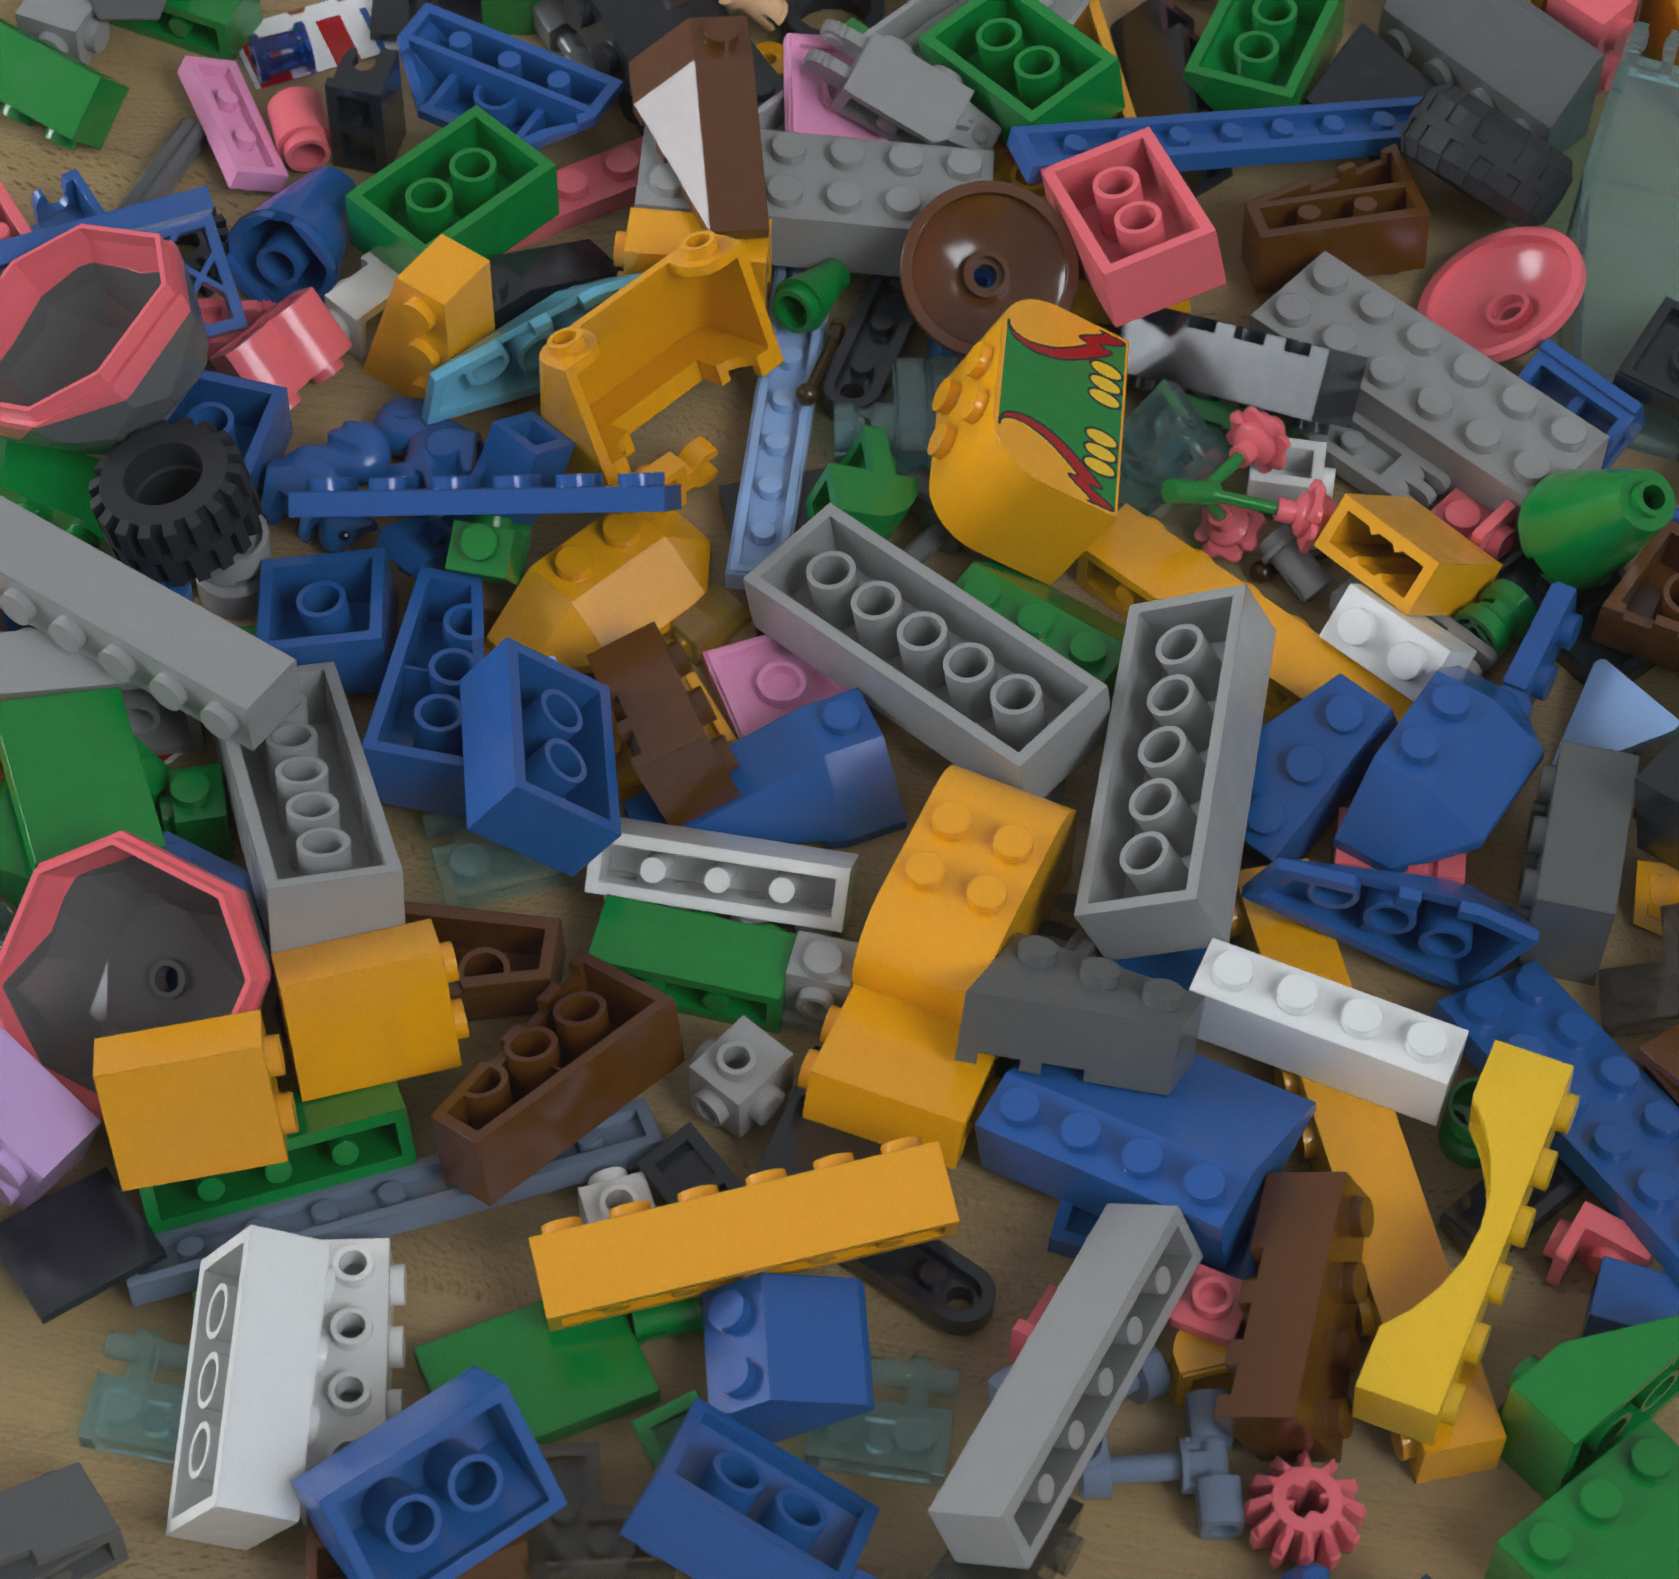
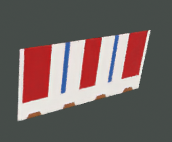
(332, 30)

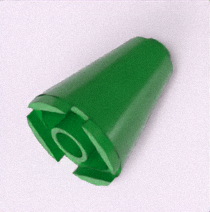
(1592, 522)

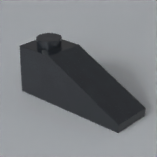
(533, 274)

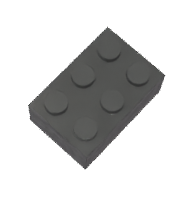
(1576, 858)

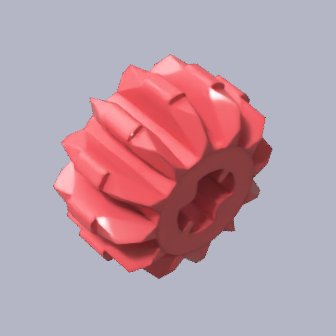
(1282, 1497)

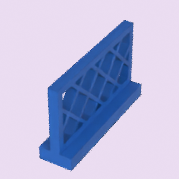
(171, 218)

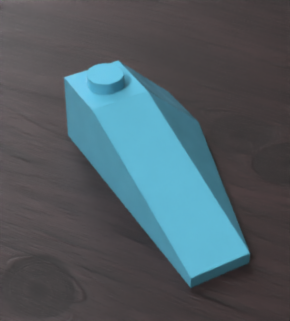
(507, 361)

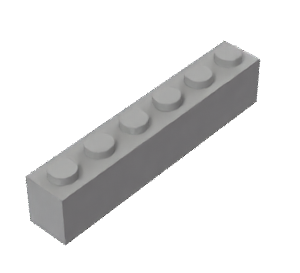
(142, 630)
(1066, 1386)

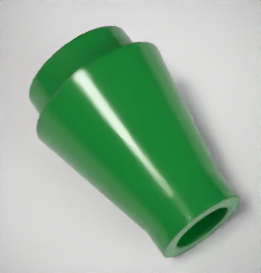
(807, 298)

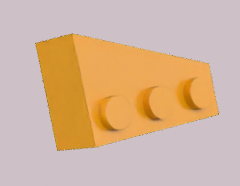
(432, 316)

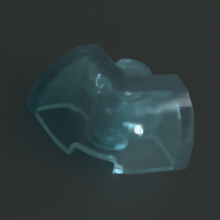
(1164, 442)

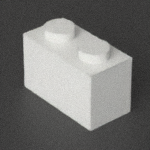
(1390, 644)

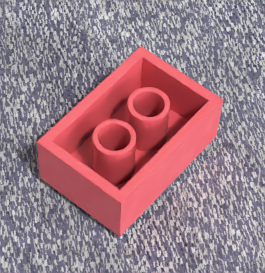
(1135, 226)

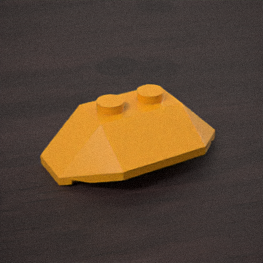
(606, 585)

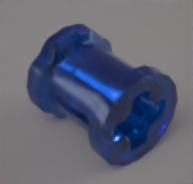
(268, 66)

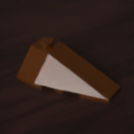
(703, 112)

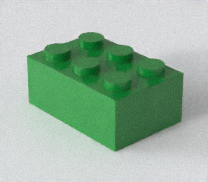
(1026, 64)
(461, 182)

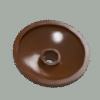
(991, 229)

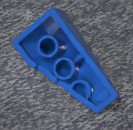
(806, 780)
(1409, 920)

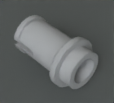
(1298, 569)

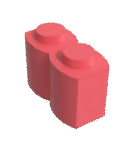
(287, 345)

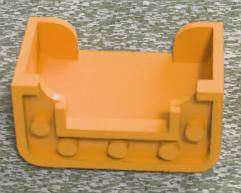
(651, 345)

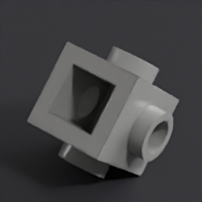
(740, 1078)

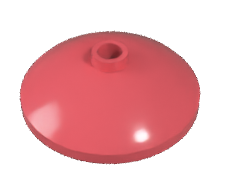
(1507, 291)

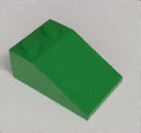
(1586, 1400)

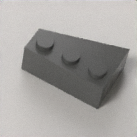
(1080, 1015)
(57, 1529)

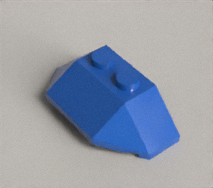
(524, 87)
(1441, 775)

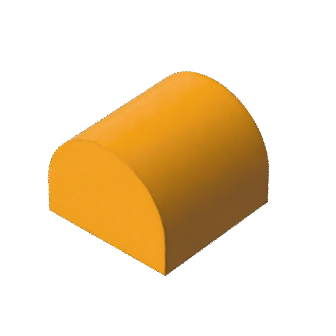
(1197, 1366)

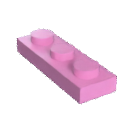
(232, 124)

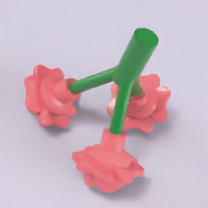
(1231, 519)

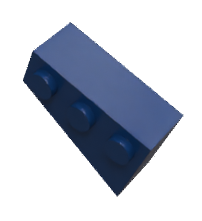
(1312, 766)

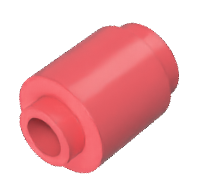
(300, 128)

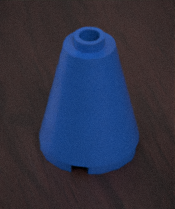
(293, 238)

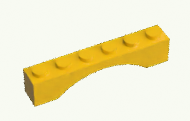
(1420, 1355)

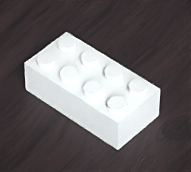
(250, 1388)

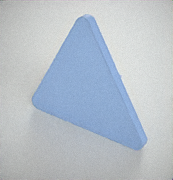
(1617, 714)

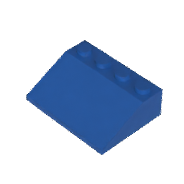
(1110, 1144)

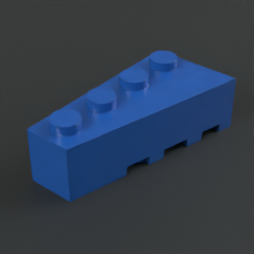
(416, 721)

